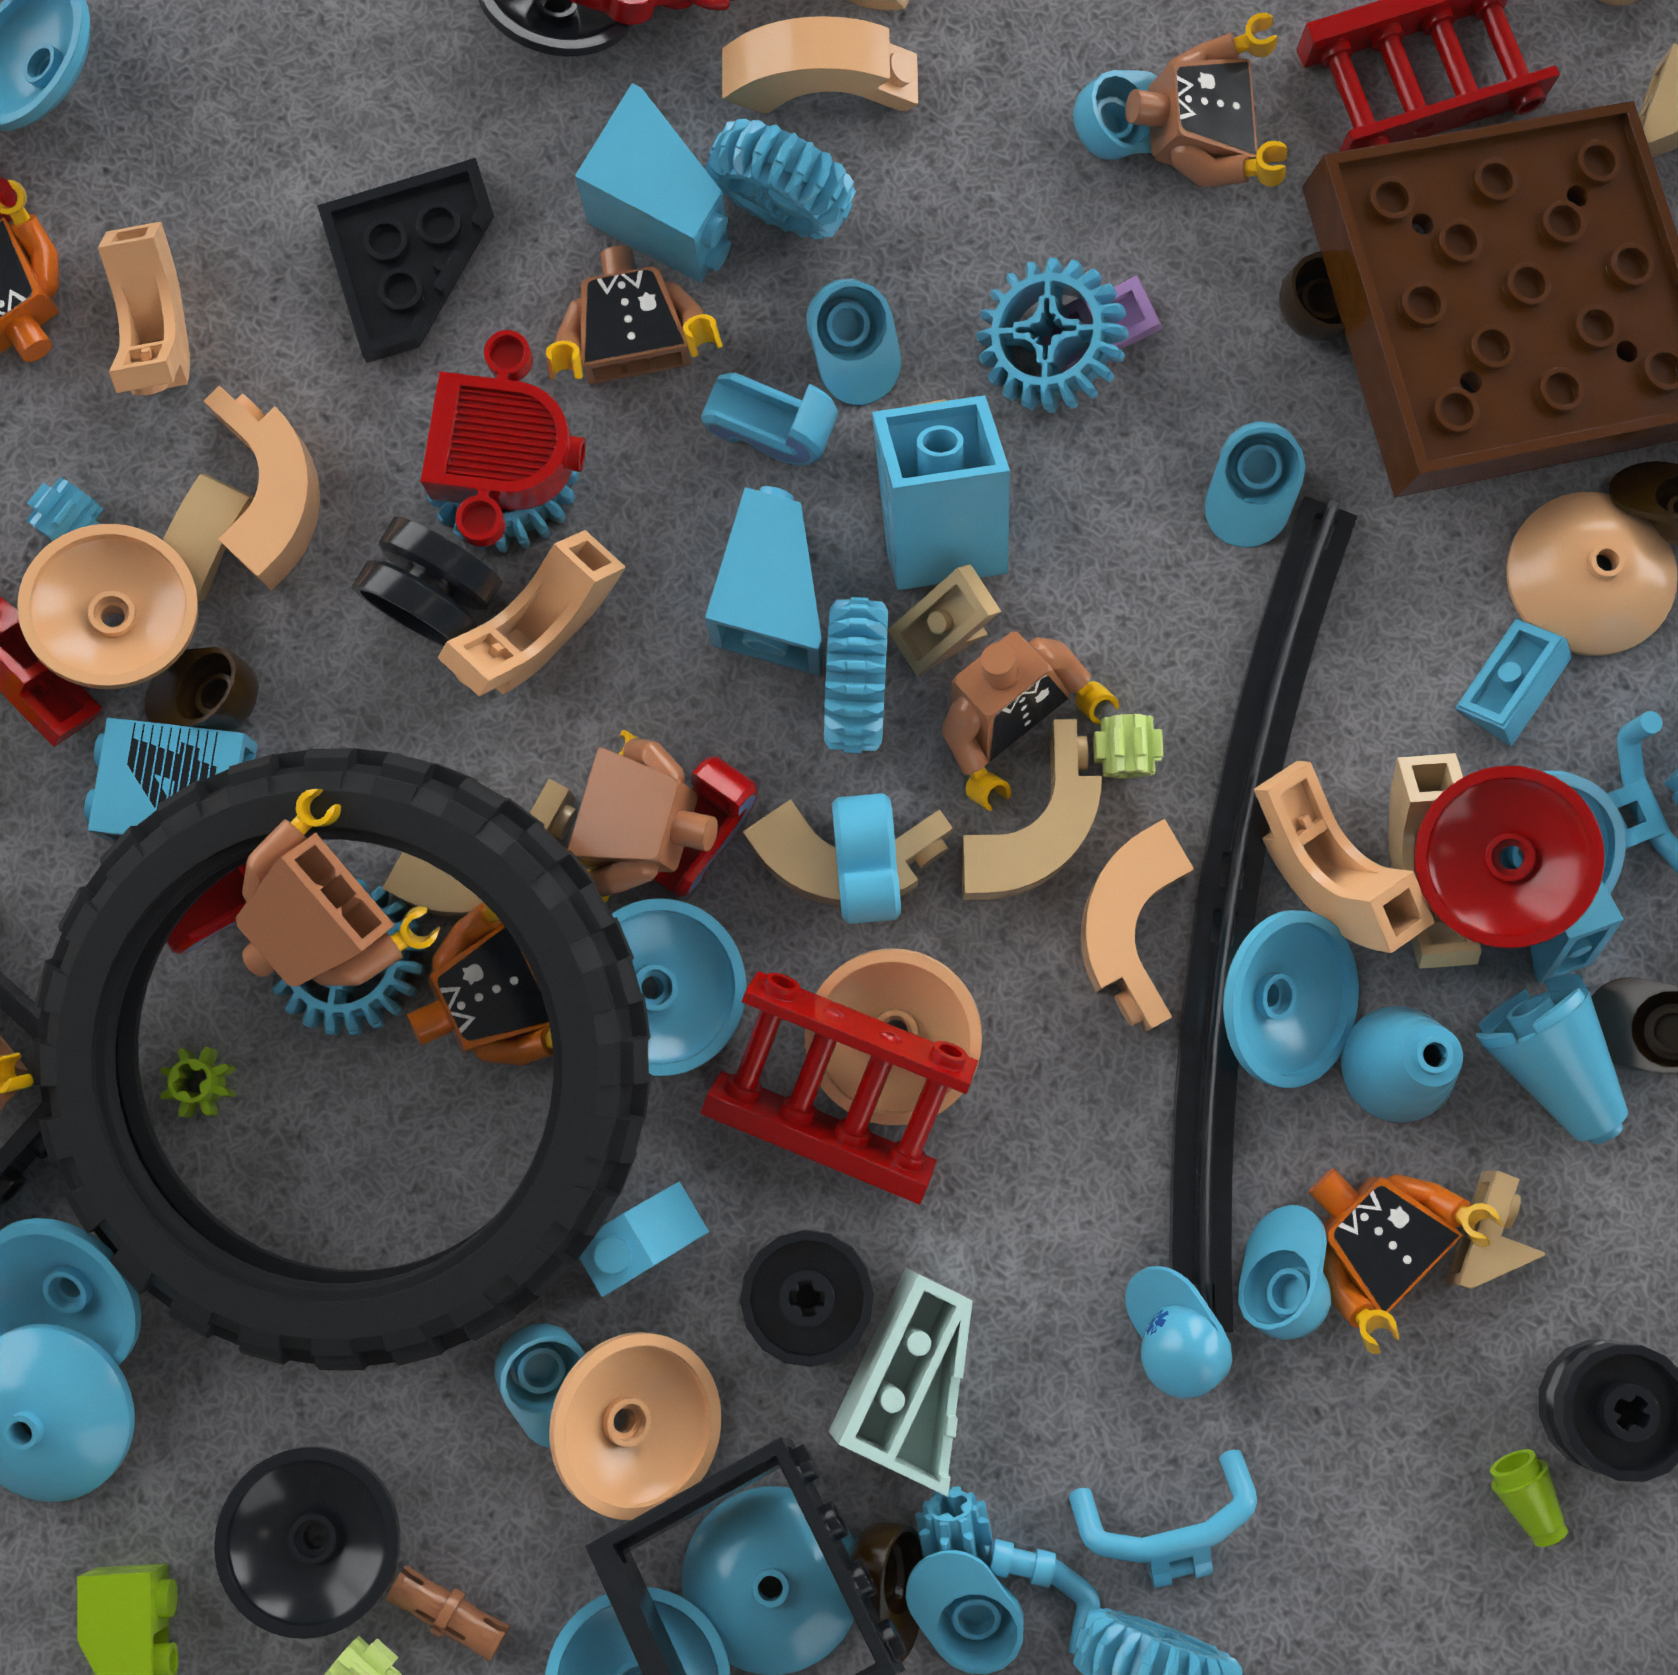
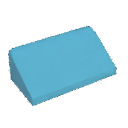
(1515, 680)

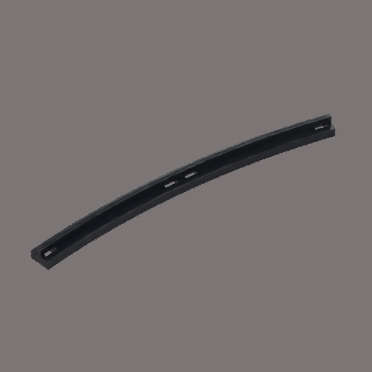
(1253, 755)

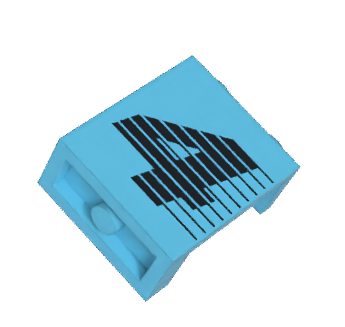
(151, 762)

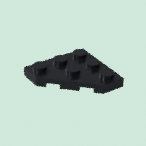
(405, 251)

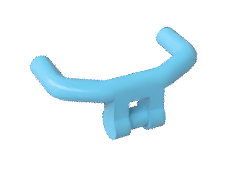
(1638, 793)
(1178, 1550)
(1044, 1571)

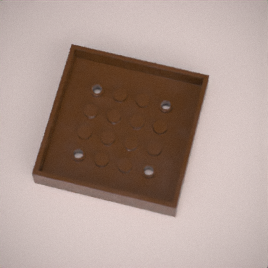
(1505, 293)

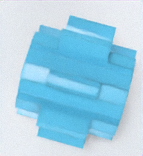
(61, 509)
(954, 1523)

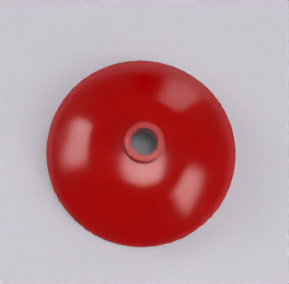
(1463, 847)

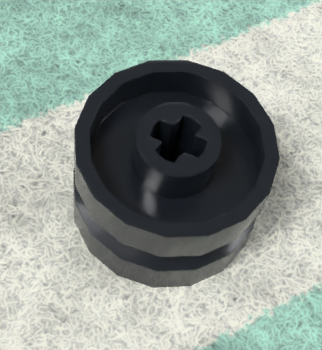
(426, 582)
(807, 1333)
(1580, 1402)

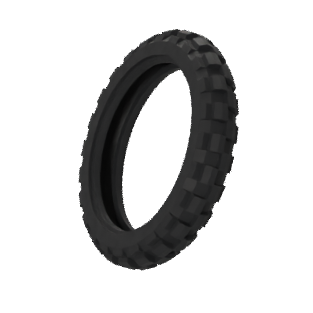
(147, 1214)

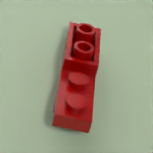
(42, 697)

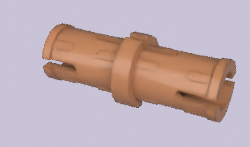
(447, 1613)

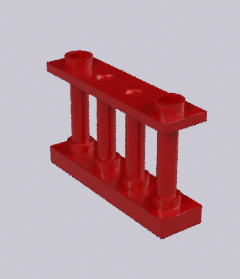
(1383, 28)
(835, 1142)

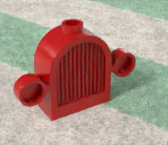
(497, 442)

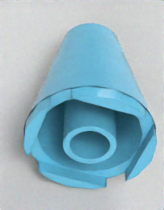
(1559, 1056)
(1400, 1063)

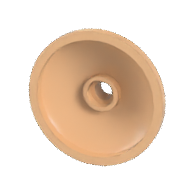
(101, 574)
(1566, 592)
(907, 989)
(667, 1430)

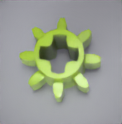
(211, 1089)

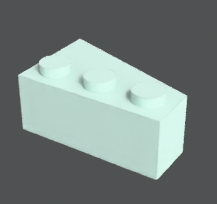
(909, 1383)

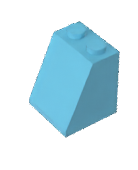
(653, 190)
(942, 490)
(766, 586)

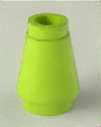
(1529, 1495)

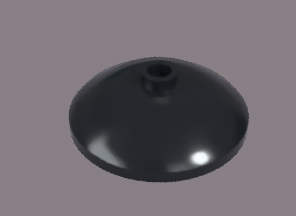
(554, 26)
(266, 1551)

